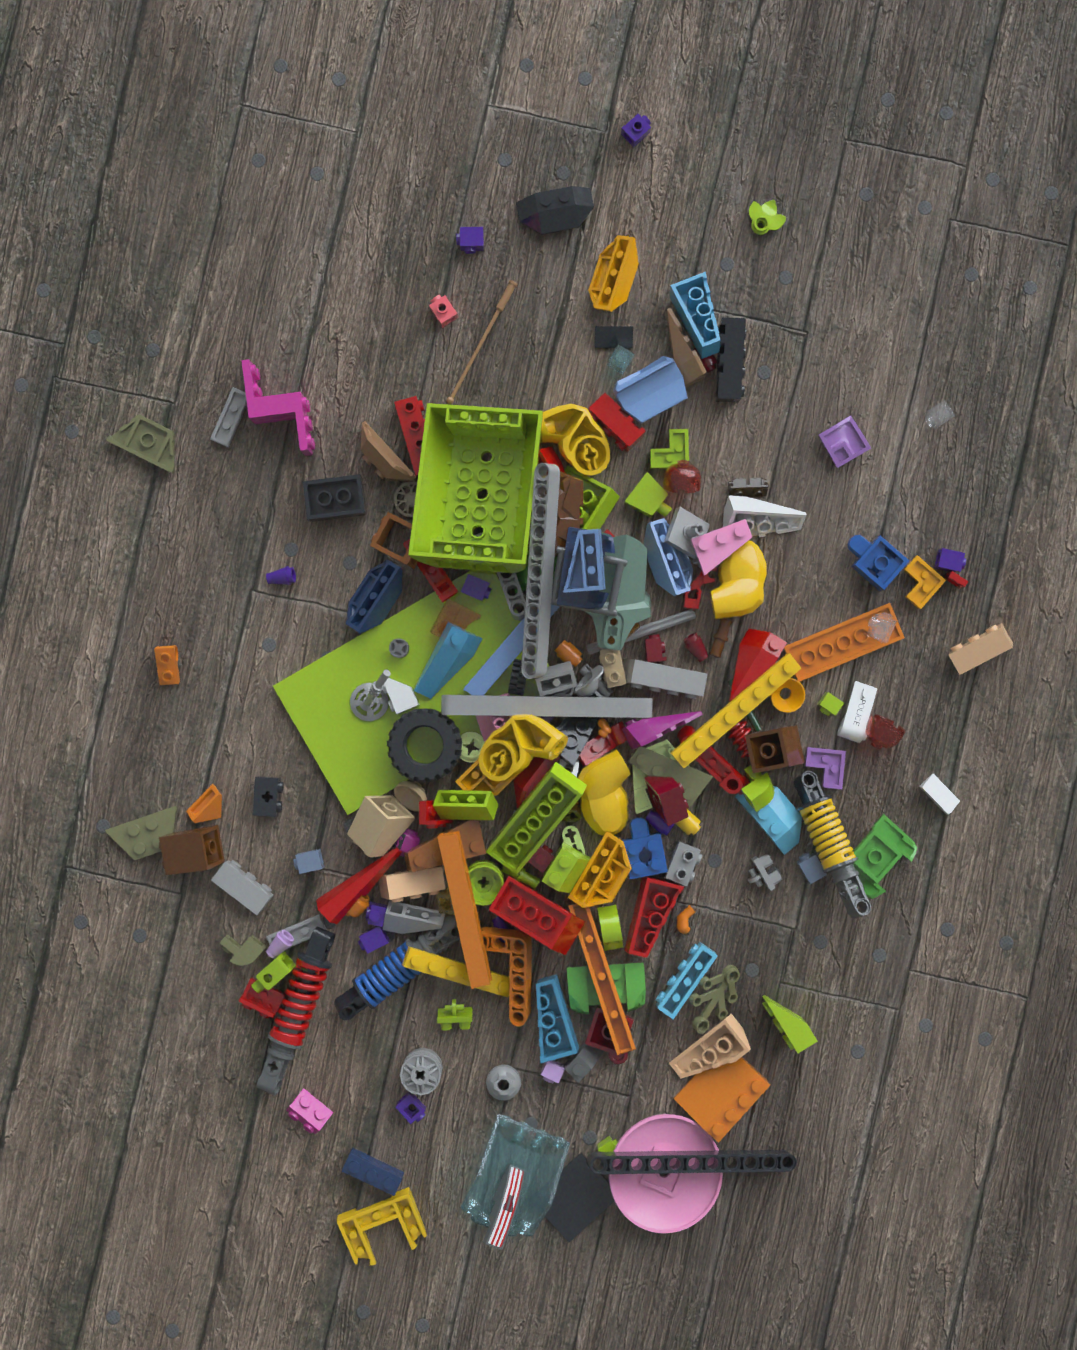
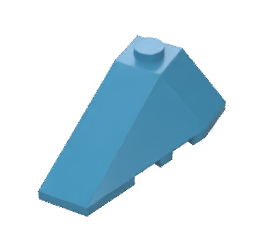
(448, 657)

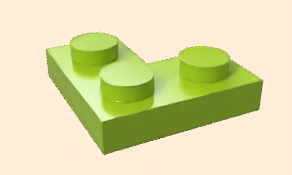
(677, 450)

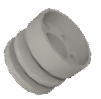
(421, 1060)

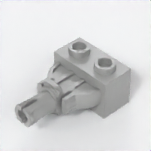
(557, 681)

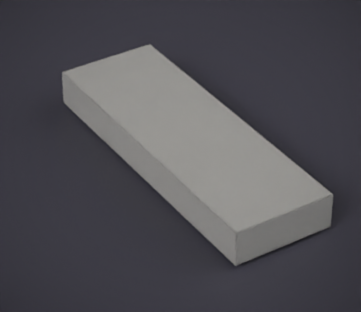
(230, 417)
(302, 930)

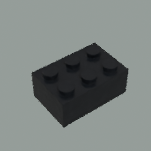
(334, 498)

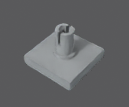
(683, 529)

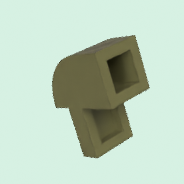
(244, 953)

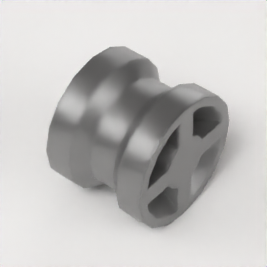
(396, 649)

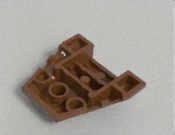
(569, 505)

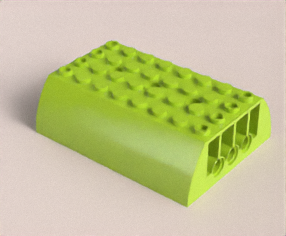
(454, 474)

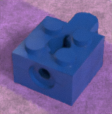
(876, 561)
(644, 850)

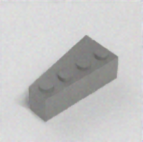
(664, 677)

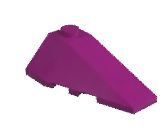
(649, 729)

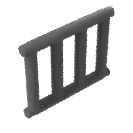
(610, 611)

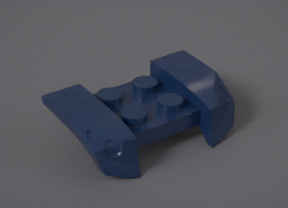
(583, 599)

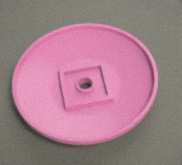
(671, 1200)

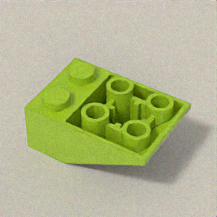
(796, 1030)

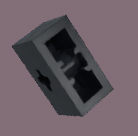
(262, 786)

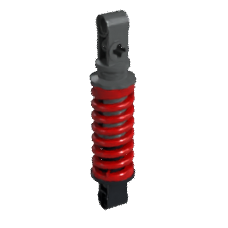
(297, 1009)

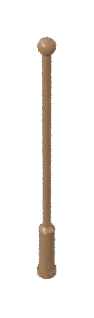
(500, 307)

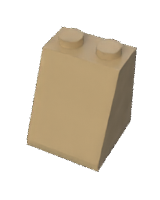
(379, 824)

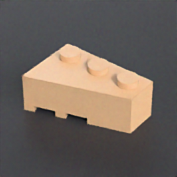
(980, 648)
(412, 884)

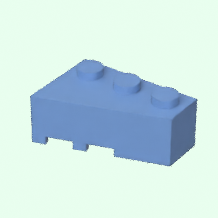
(587, 563)

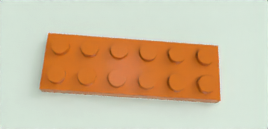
(839, 644)

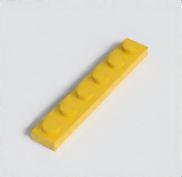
(451, 970)

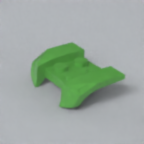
(880, 852)
(627, 978)

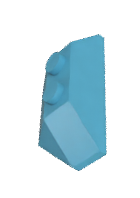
(778, 820)

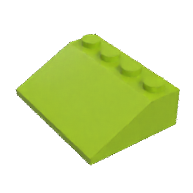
(597, 500)

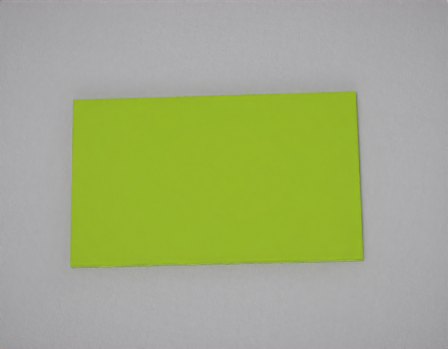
(355, 750)

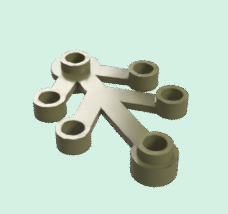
(716, 996)

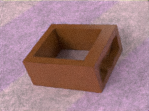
(382, 533)

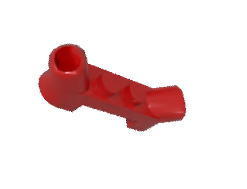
(717, 766)

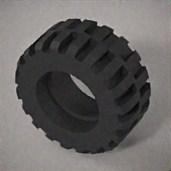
(398, 745)

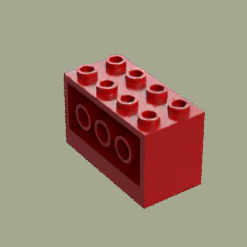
(536, 915)

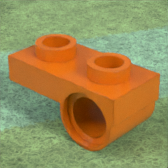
(167, 664)

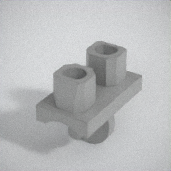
(769, 879)

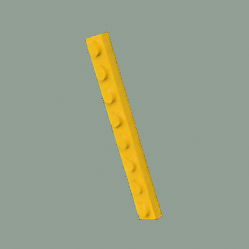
(735, 710)

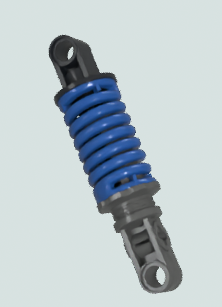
(391, 974)

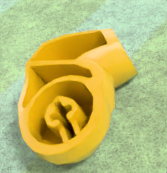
(515, 745)

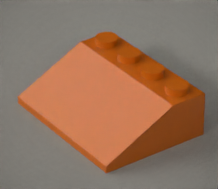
(722, 1096)

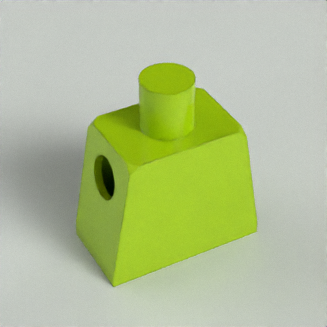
(648, 497)
(277, 969)

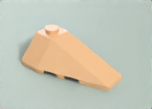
(717, 1047)

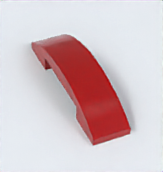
(437, 578)

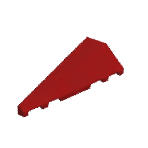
(340, 899)

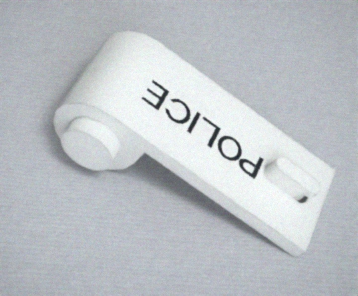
(857, 713)

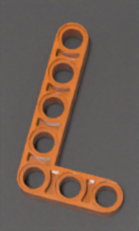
(523, 970)

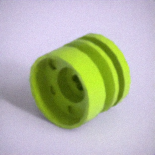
(485, 893)

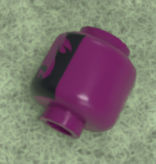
(407, 841)

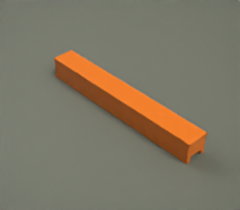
(465, 909)
(603, 981)

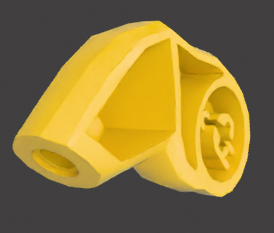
(578, 438)
(741, 582)
(604, 799)

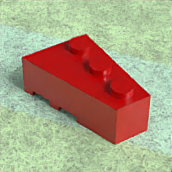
(616, 423)

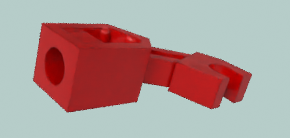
(695, 585)

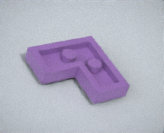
(832, 762)

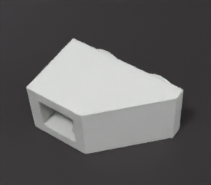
(401, 696)

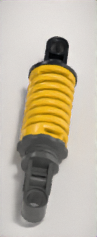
(830, 843)

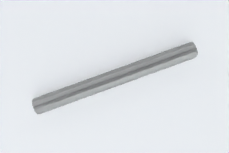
(652, 628)

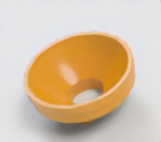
(794, 701)

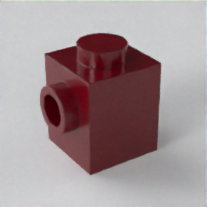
(542, 858)

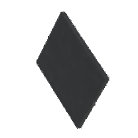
(578, 1198)

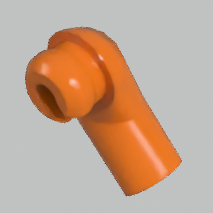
(605, 728)
(682, 920)

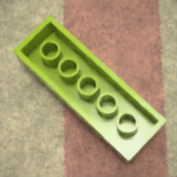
(536, 818)

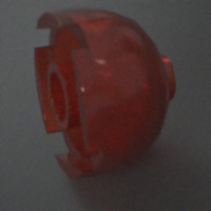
(682, 477)
(883, 732)

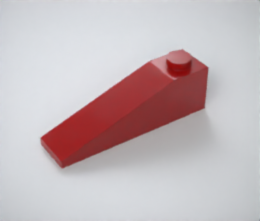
(756, 655)

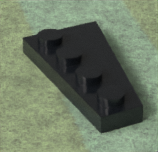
(578, 732)

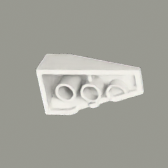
(762, 516)

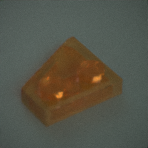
(455, 614)

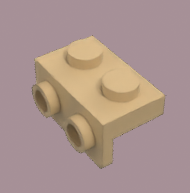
(613, 667)

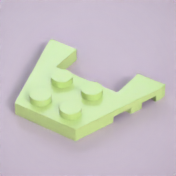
(641, 798)

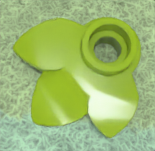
(767, 216)

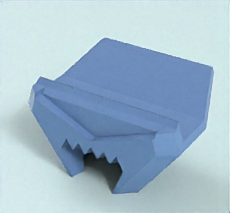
(651, 389)

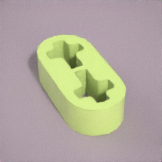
(578, 841)

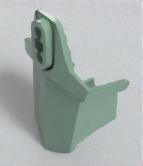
(632, 601)

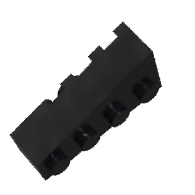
(730, 360)

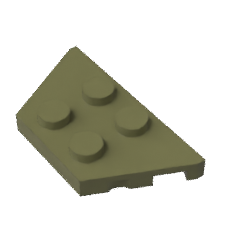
(147, 441)
(141, 836)

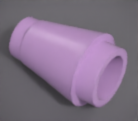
(280, 943)

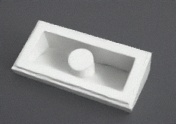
(939, 794)

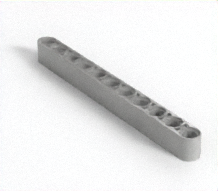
(544, 562)
(546, 706)

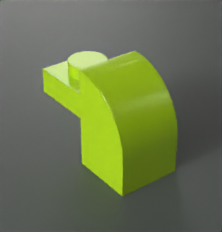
(759, 791)
(610, 927)

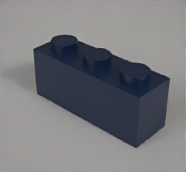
(373, 1171)

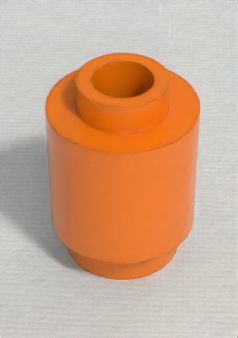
(568, 652)

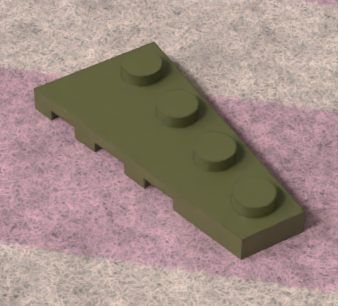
(661, 766)

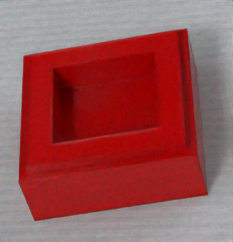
(956, 580)

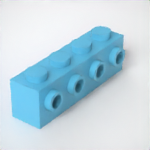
(686, 979)

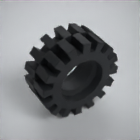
(517, 680)

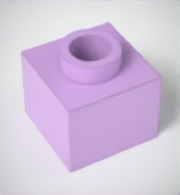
(552, 1071)

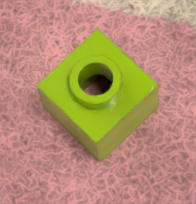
(829, 704)
(607, 1145)

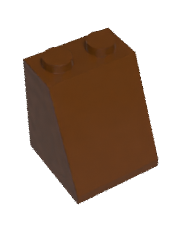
(774, 749)
(191, 850)

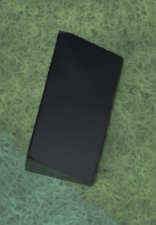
(613, 335)

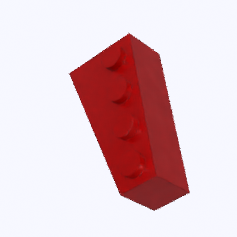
(652, 907)

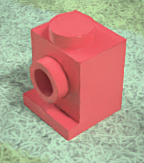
(446, 316)

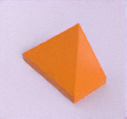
(207, 806)

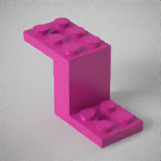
(277, 407)

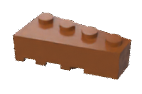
(429, 855)

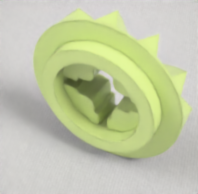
(478, 742)

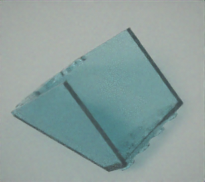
(529, 1149)

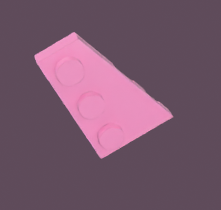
(719, 544)

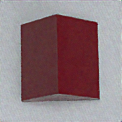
(599, 1033)

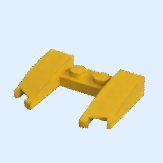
(400, 1206)

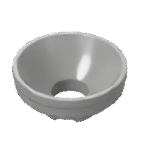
(507, 1073)

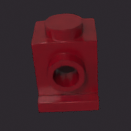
(654, 648)

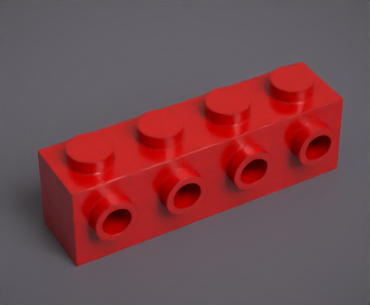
(412, 424)

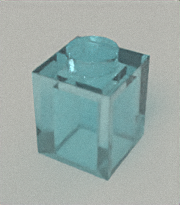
(620, 359)

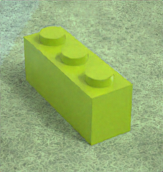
(465, 805)

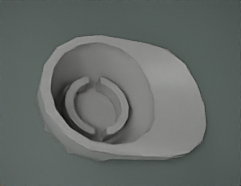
(589, 682)

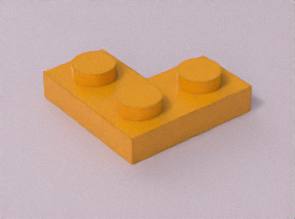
(927, 581)

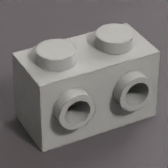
(683, 863)

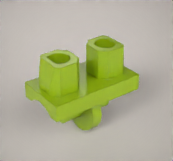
(454, 1014)

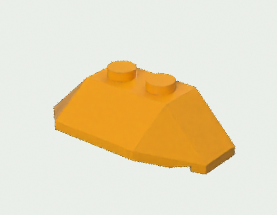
(614, 274)
(475, 780)
(603, 874)

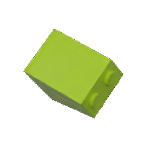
(565, 868)

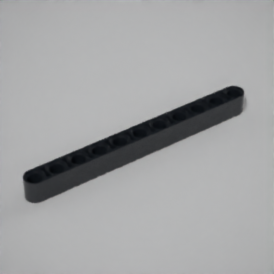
(699, 1166)

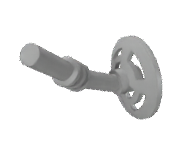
(372, 690)

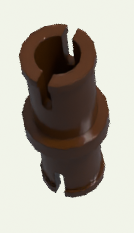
(720, 638)

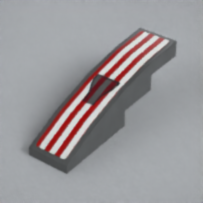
(505, 1206)

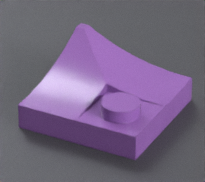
(844, 441)

